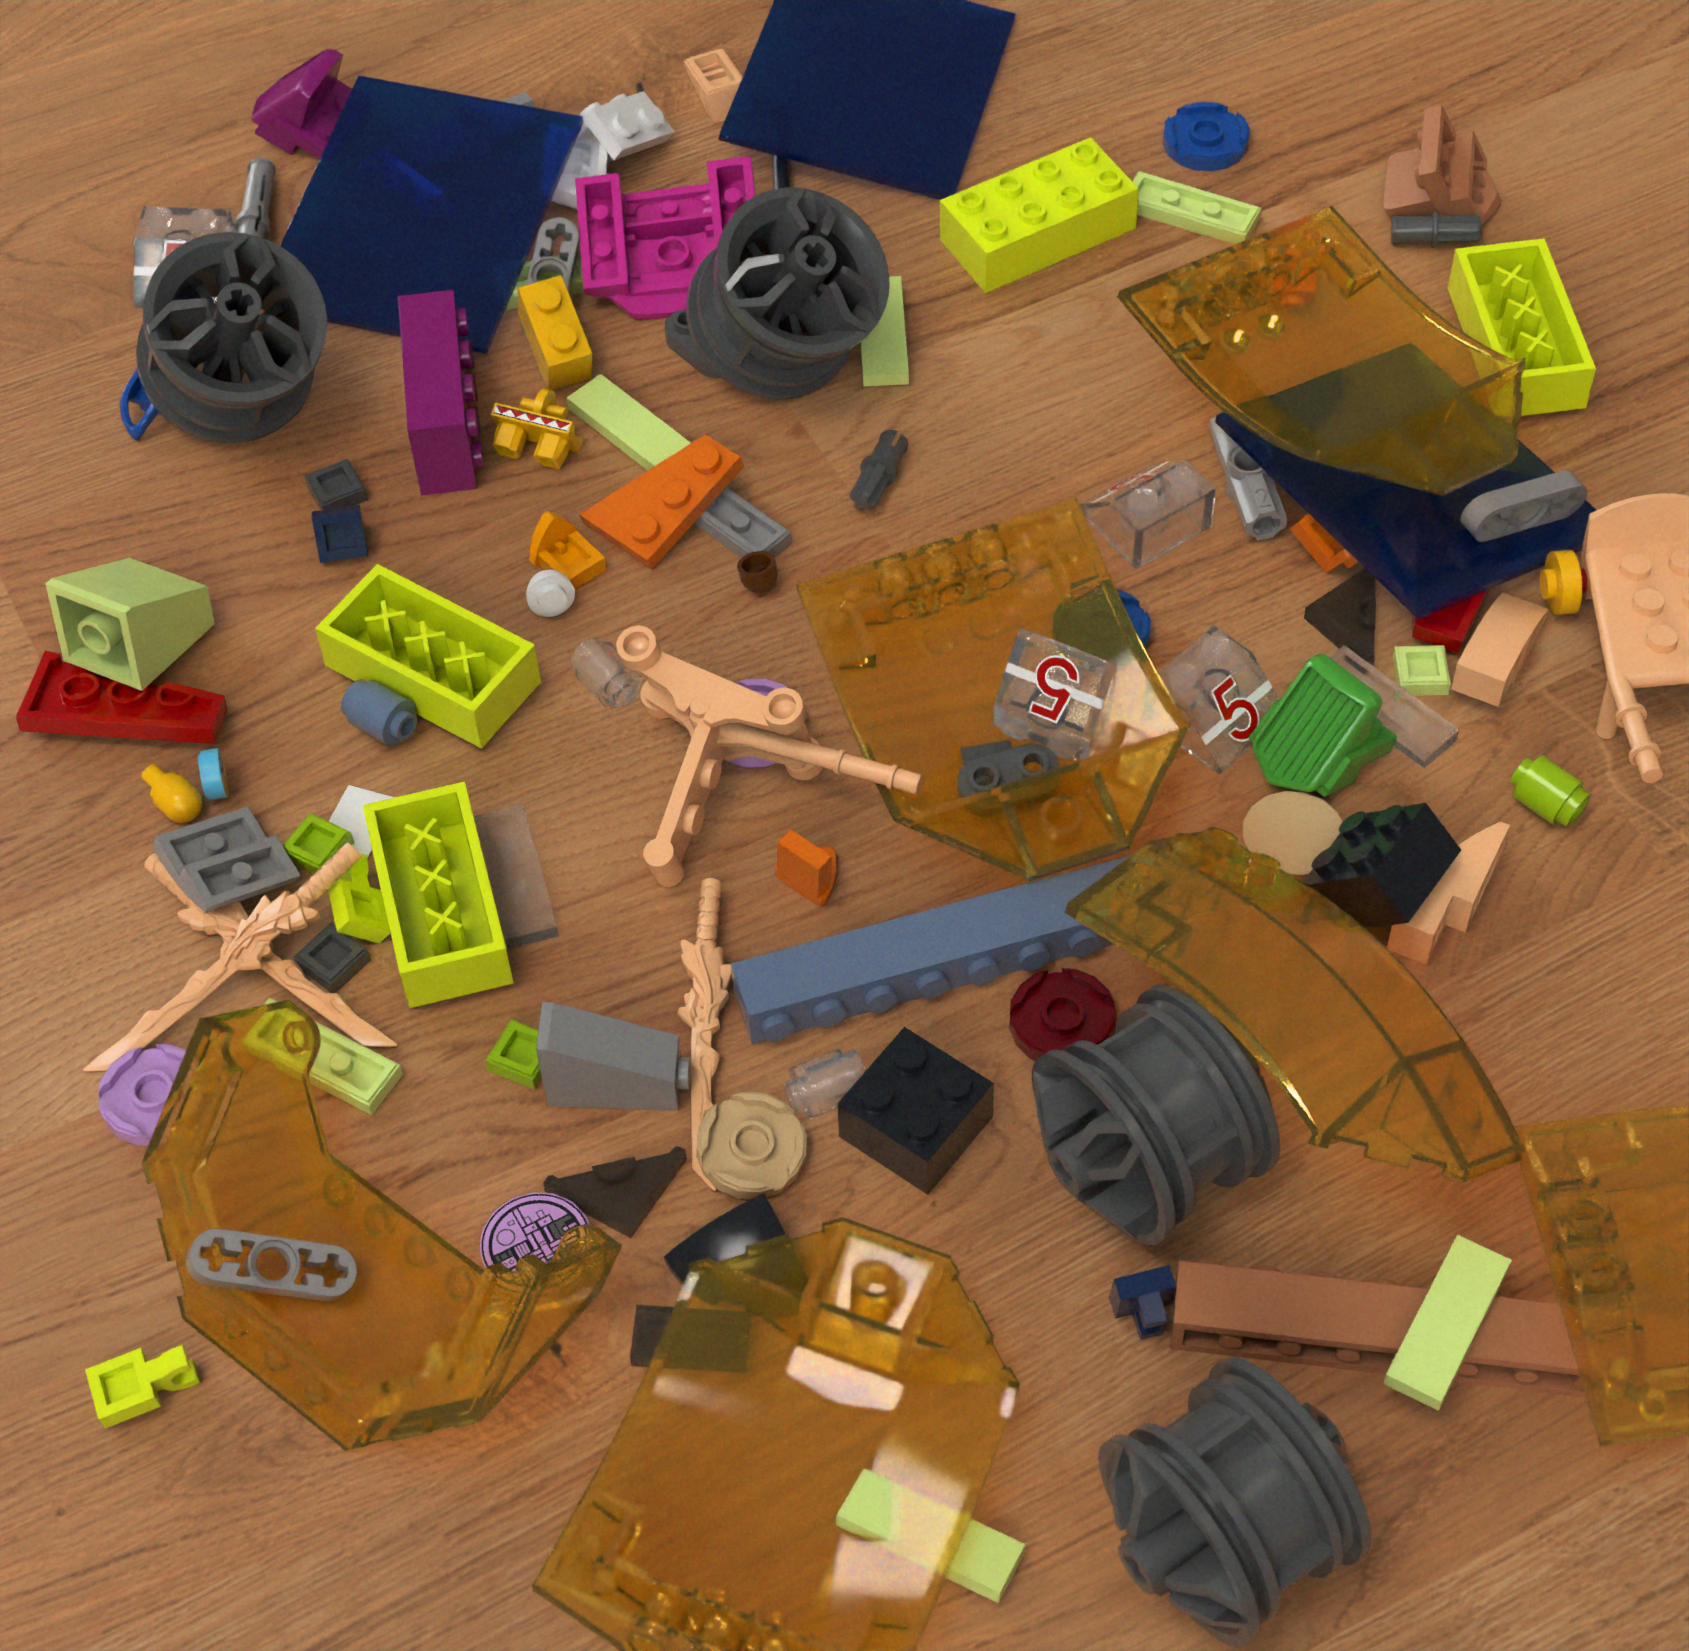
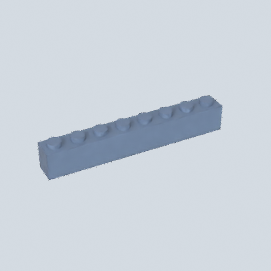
(915, 956)

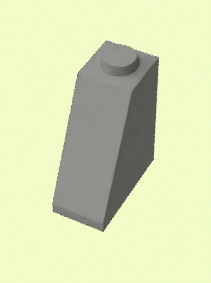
(608, 1062)

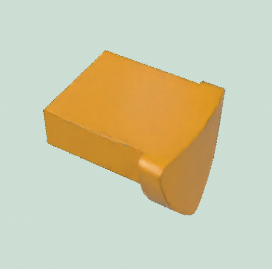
(562, 548)

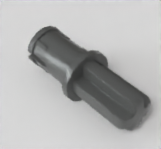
(1435, 228)
(878, 470)

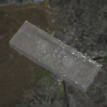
(1419, 728)
(515, 876)

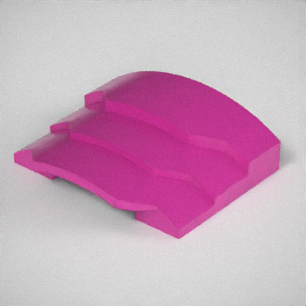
(650, 243)

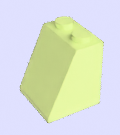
(127, 619)

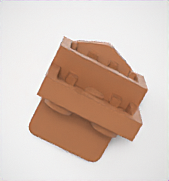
(1441, 174)

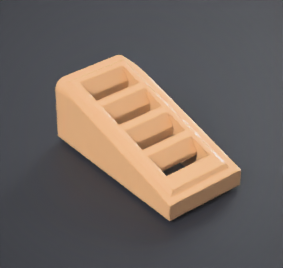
(715, 81)

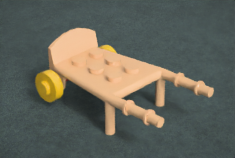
(1639, 588)

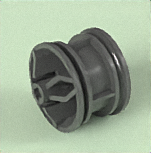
(817, 277)
(230, 337)
(1154, 1114)
(1234, 1501)

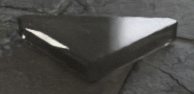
(1348, 615)
(620, 1190)

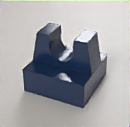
(339, 533)
(1144, 1298)

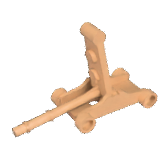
(727, 725)

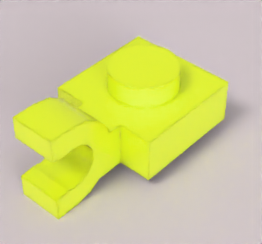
(357, 906)
(130, 1383)

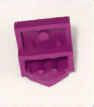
(303, 105)

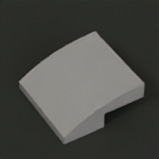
(224, 860)

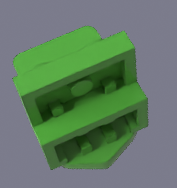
(1321, 730)

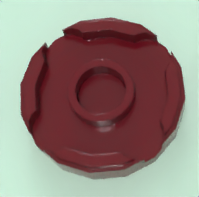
(1059, 1010)

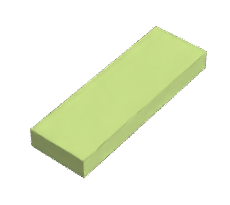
(1195, 209)
(885, 348)
(625, 422)
(352, 1071)
(1447, 1322)
(984, 1557)

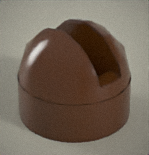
(758, 571)

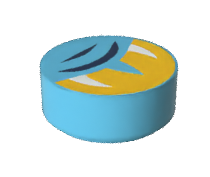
(213, 774)

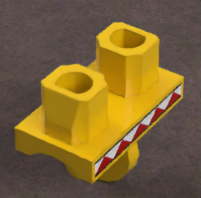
(537, 422)

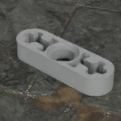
(543, 254)
(1523, 506)
(231, 1245)

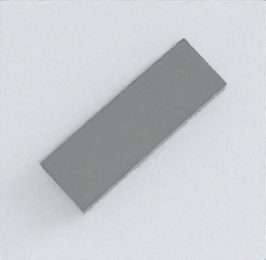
(742, 526)

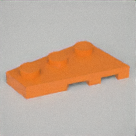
(664, 501)

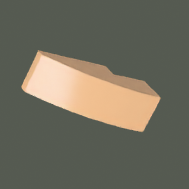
(1498, 649)
(1453, 897)

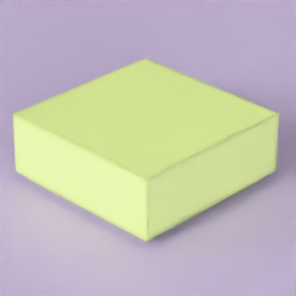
(1422, 669)

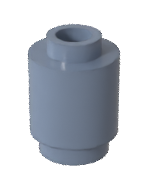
(379, 711)

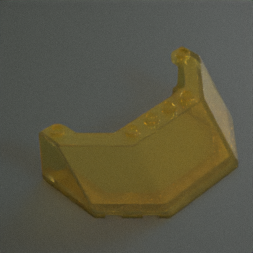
(422, 1329)

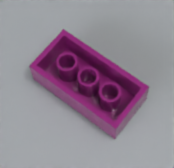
(440, 392)

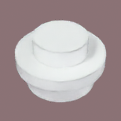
(550, 593)

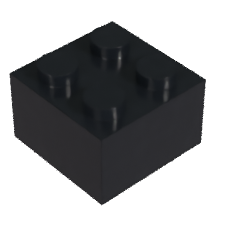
(1384, 864)
(915, 1110)

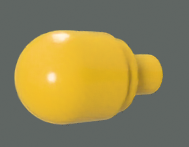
(173, 794)

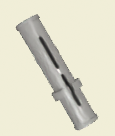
(257, 197)

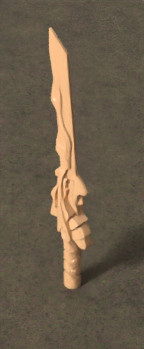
(245, 952)
(285, 972)
(703, 1005)

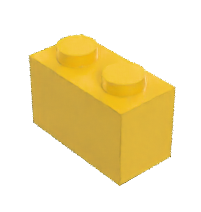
(554, 333)

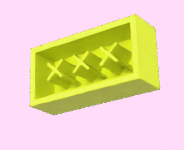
(1038, 214)
(1518, 306)
(431, 651)
(437, 895)

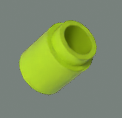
(1549, 790)

